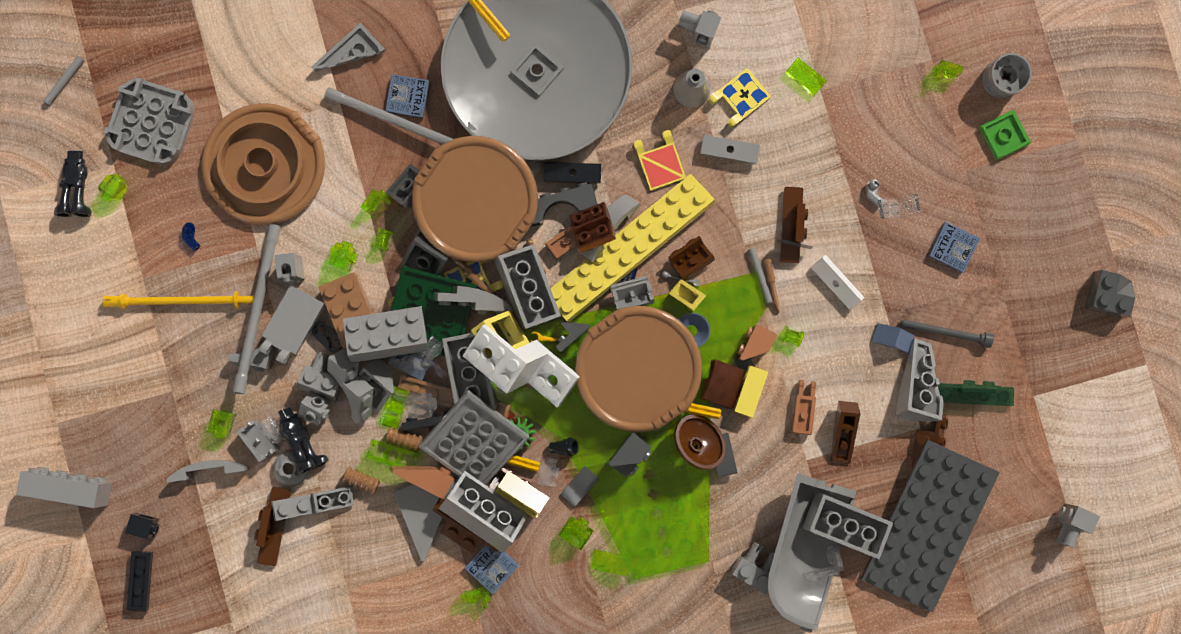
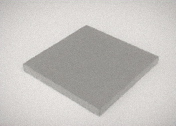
(473, 439)

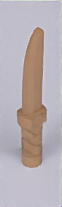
(467, 271)
(772, 279)

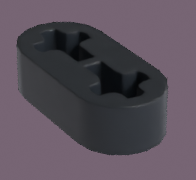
(324, 339)

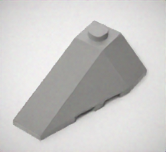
(919, 389)

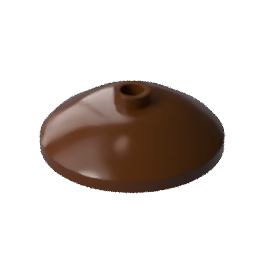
(699, 442)

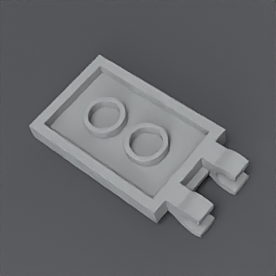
(291, 323)

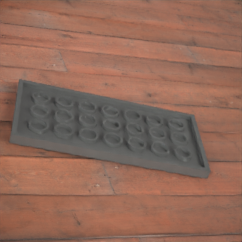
(931, 525)

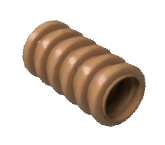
(403, 439)
(361, 480)

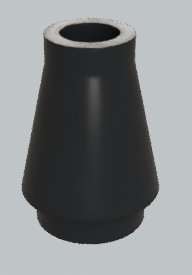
(564, 447)

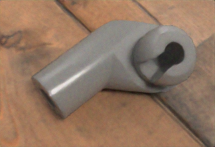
(872, 191)

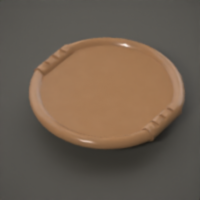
(263, 164)
(474, 198)
(638, 369)

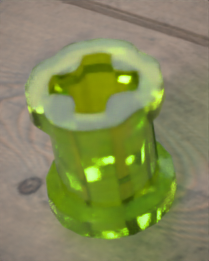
(382, 239)
(792, 336)

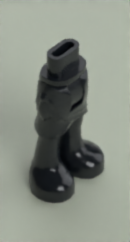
(73, 175)
(296, 433)

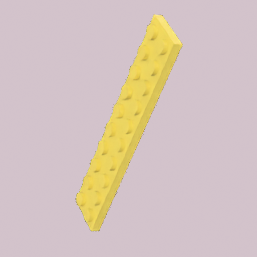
(631, 247)

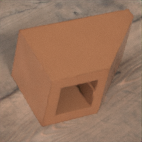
(758, 342)

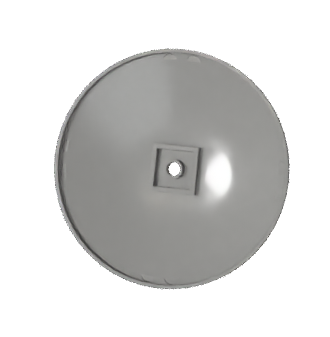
(544, 114)

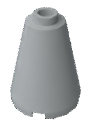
(692, 88)

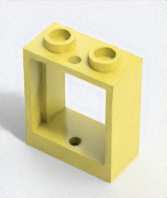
(507, 324)

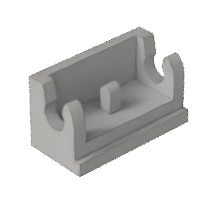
(632, 293)
(256, 441)

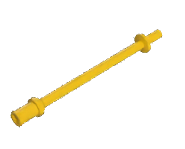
(124, 301)

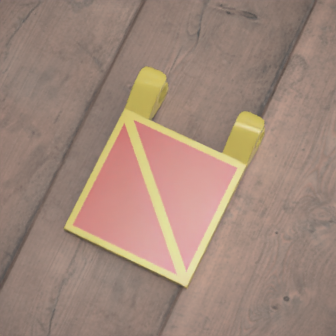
(661, 164)

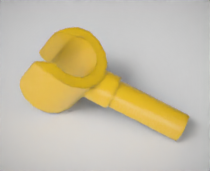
(544, 338)

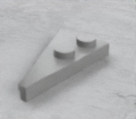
(353, 47)

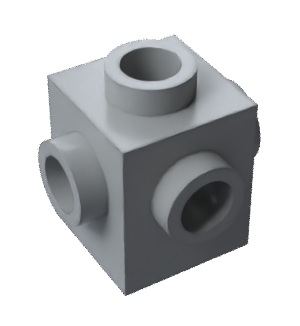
(314, 408)

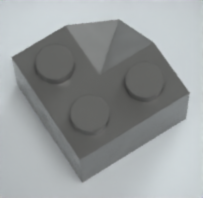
(1110, 294)
(629, 455)

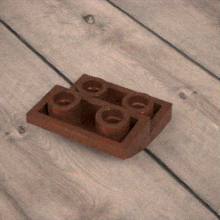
(592, 227)
(723, 384)

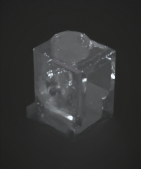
(420, 405)
(548, 472)

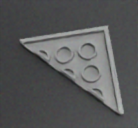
(419, 516)

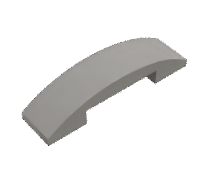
(618, 210)
(185, 472)

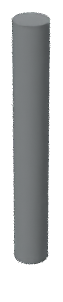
(63, 80)
(757, 267)

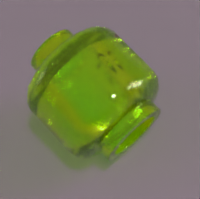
(112, 187)

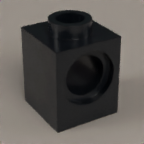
(142, 526)

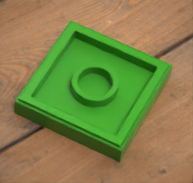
(1004, 134)

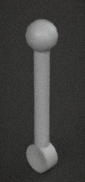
(665, 275)

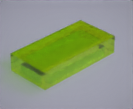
(805, 76)

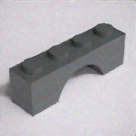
(579, 197)

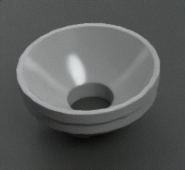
(289, 480)

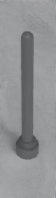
(984, 339)

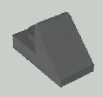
(575, 331)

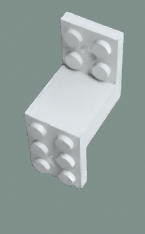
(516, 367)

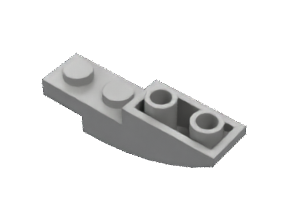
(480, 300)
(312, 503)

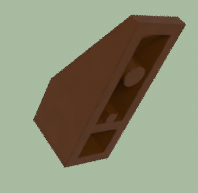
(845, 431)

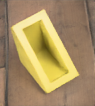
(687, 295)

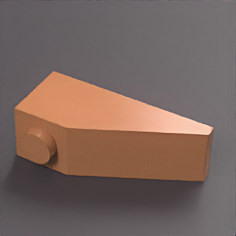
(429, 478)

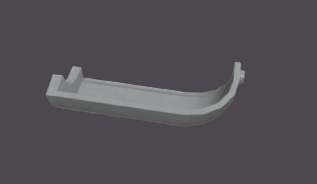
(803, 552)

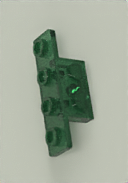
(977, 394)

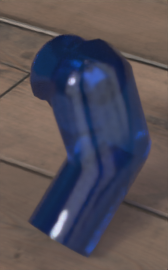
(188, 235)

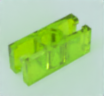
(388, 447)

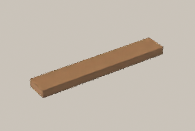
(442, 394)

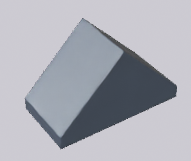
(893, 337)

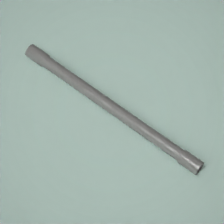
(341, 98)
(241, 377)

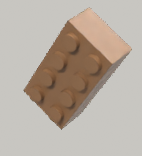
(345, 299)

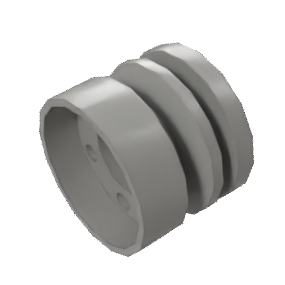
(1017, 73)

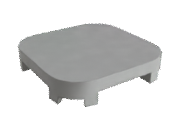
(150, 122)

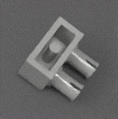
(702, 25)
(319, 382)
(1073, 522)
(748, 571)

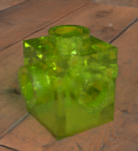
(347, 260)
(576, 532)

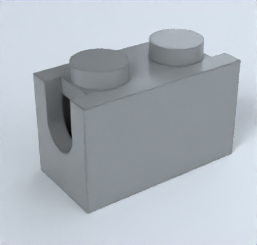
(289, 268)

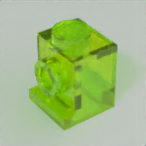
(215, 420)

